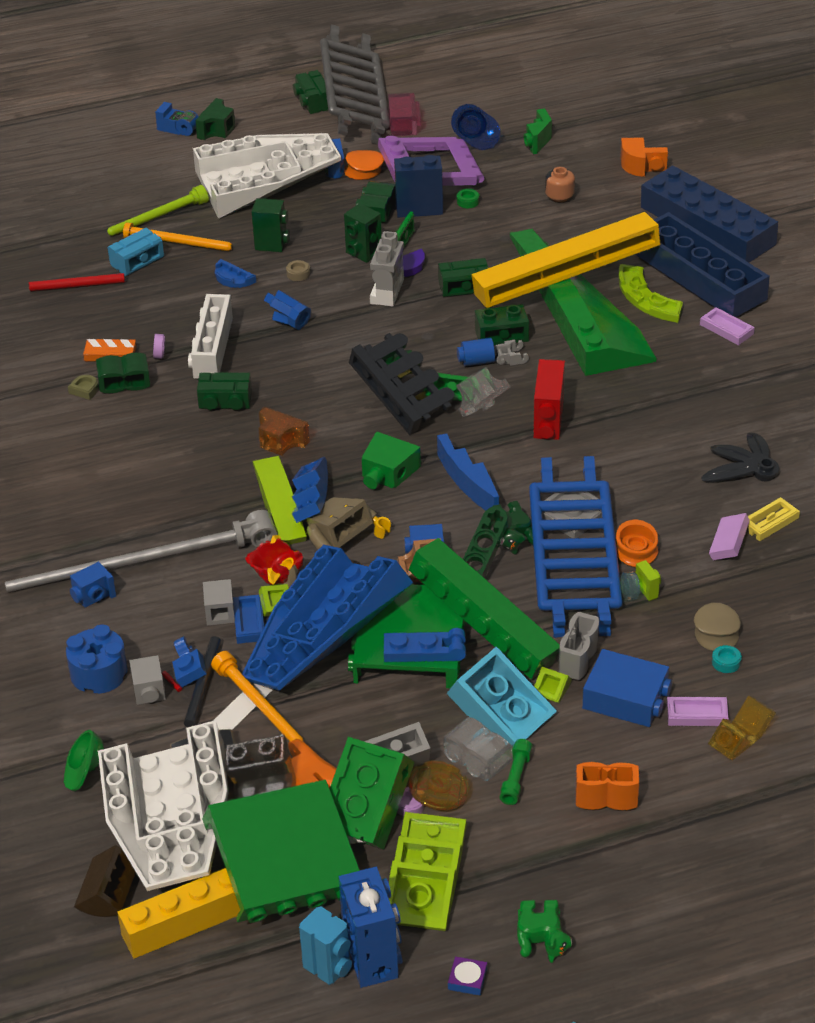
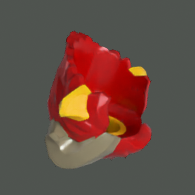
(276, 562)

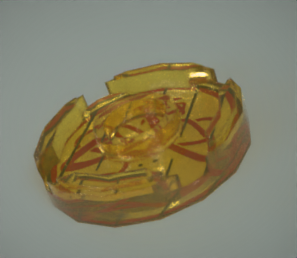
(438, 785)

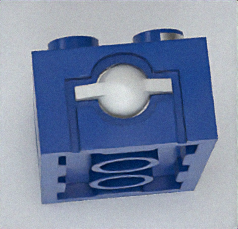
(371, 926)

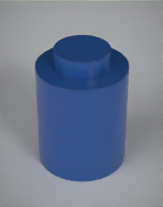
(476, 352)

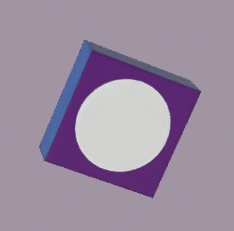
(467, 976)

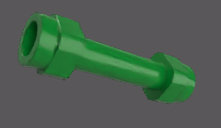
(511, 788)

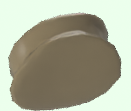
(716, 626)

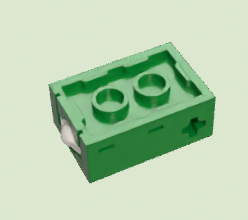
(369, 790)

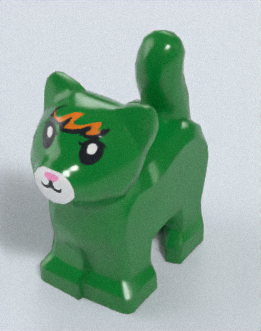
(541, 927)

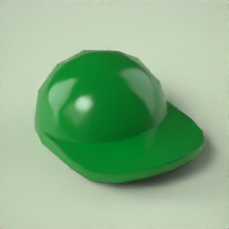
(82, 759)

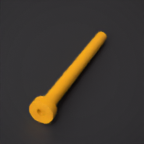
(129, 229)

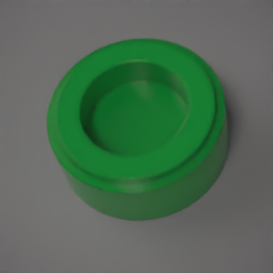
(468, 198)

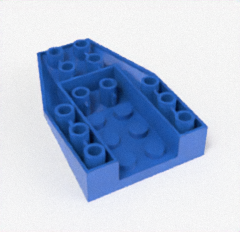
(321, 614)

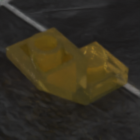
(747, 727)

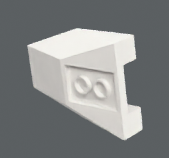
(259, 166)
(159, 805)

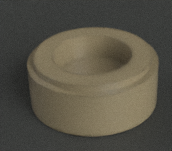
(298, 270)

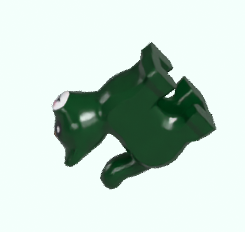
(518, 526)

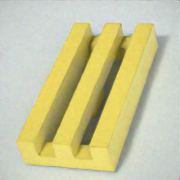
(773, 520)

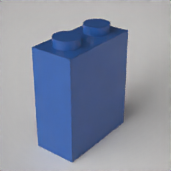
(626, 688)

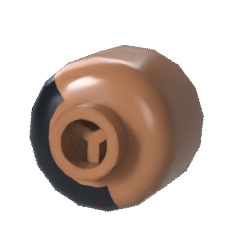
(559, 184)

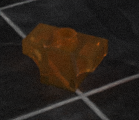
(281, 431)

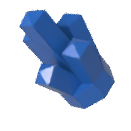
(293, 311)

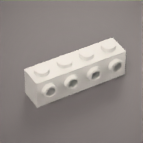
(211, 335)

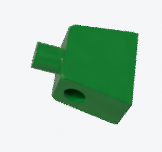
(389, 461)

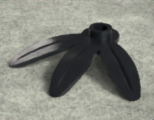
(748, 463)

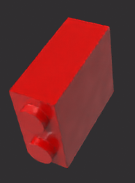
(549, 399)

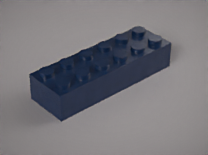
(711, 212)
(706, 267)

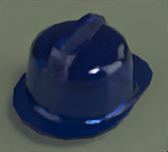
(475, 126)

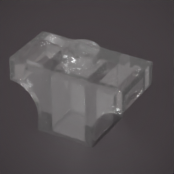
(480, 391)

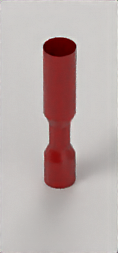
(171, 680)

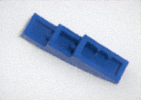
(469, 477)
(311, 489)

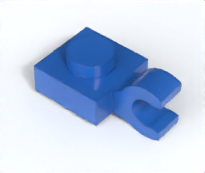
(190, 663)

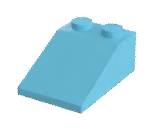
(501, 698)

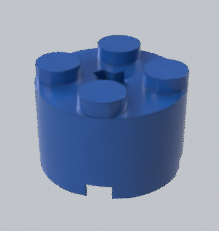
(96, 659)

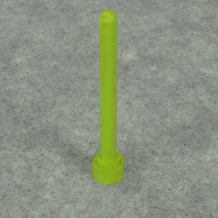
(197, 195)

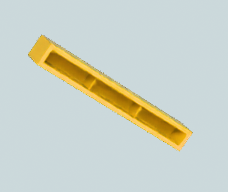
(565, 259)

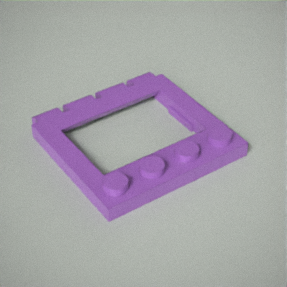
(395, 147)

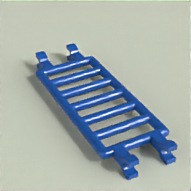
(540, 544)

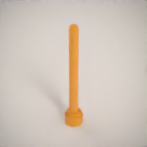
(227, 666)

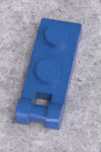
(425, 646)

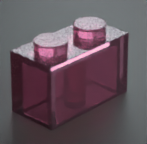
(404, 114)

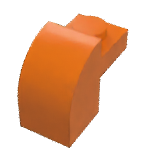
(638, 159)

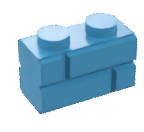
(135, 251)
(325, 945)

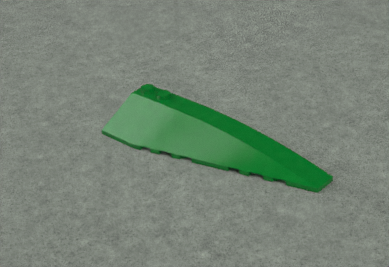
(589, 322)

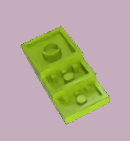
(426, 869)

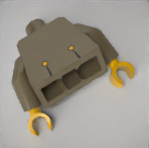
(343, 520)

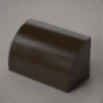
(106, 884)

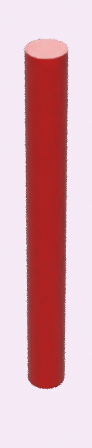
(76, 282)

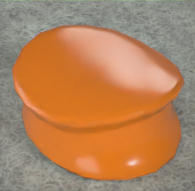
(363, 164)
(636, 542)

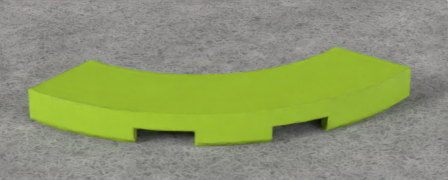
(636, 292)

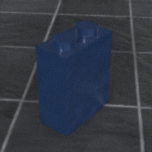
(418, 186)

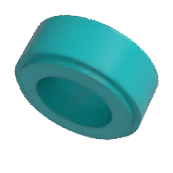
(726, 659)

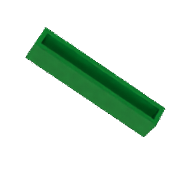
(484, 608)

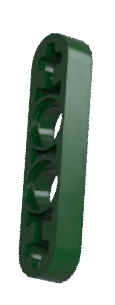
(486, 555)

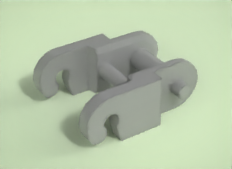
(507, 355)

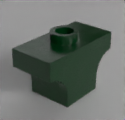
(215, 121)

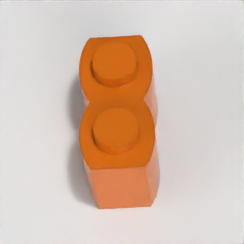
(607, 785)

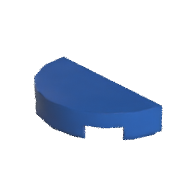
(233, 276)

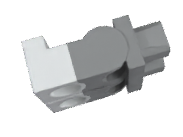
(388, 270)

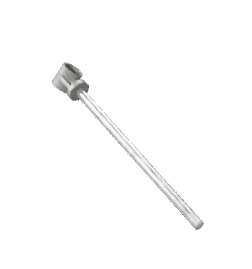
(255, 530)

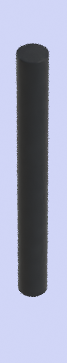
(202, 683)

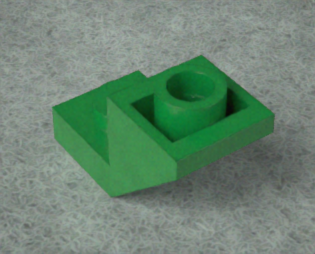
(539, 132)

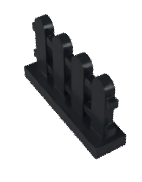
(387, 386)

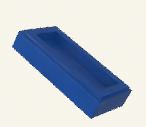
(248, 618)

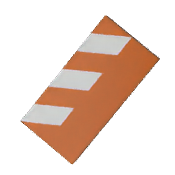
(104, 347)

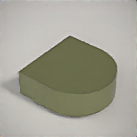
(84, 386)

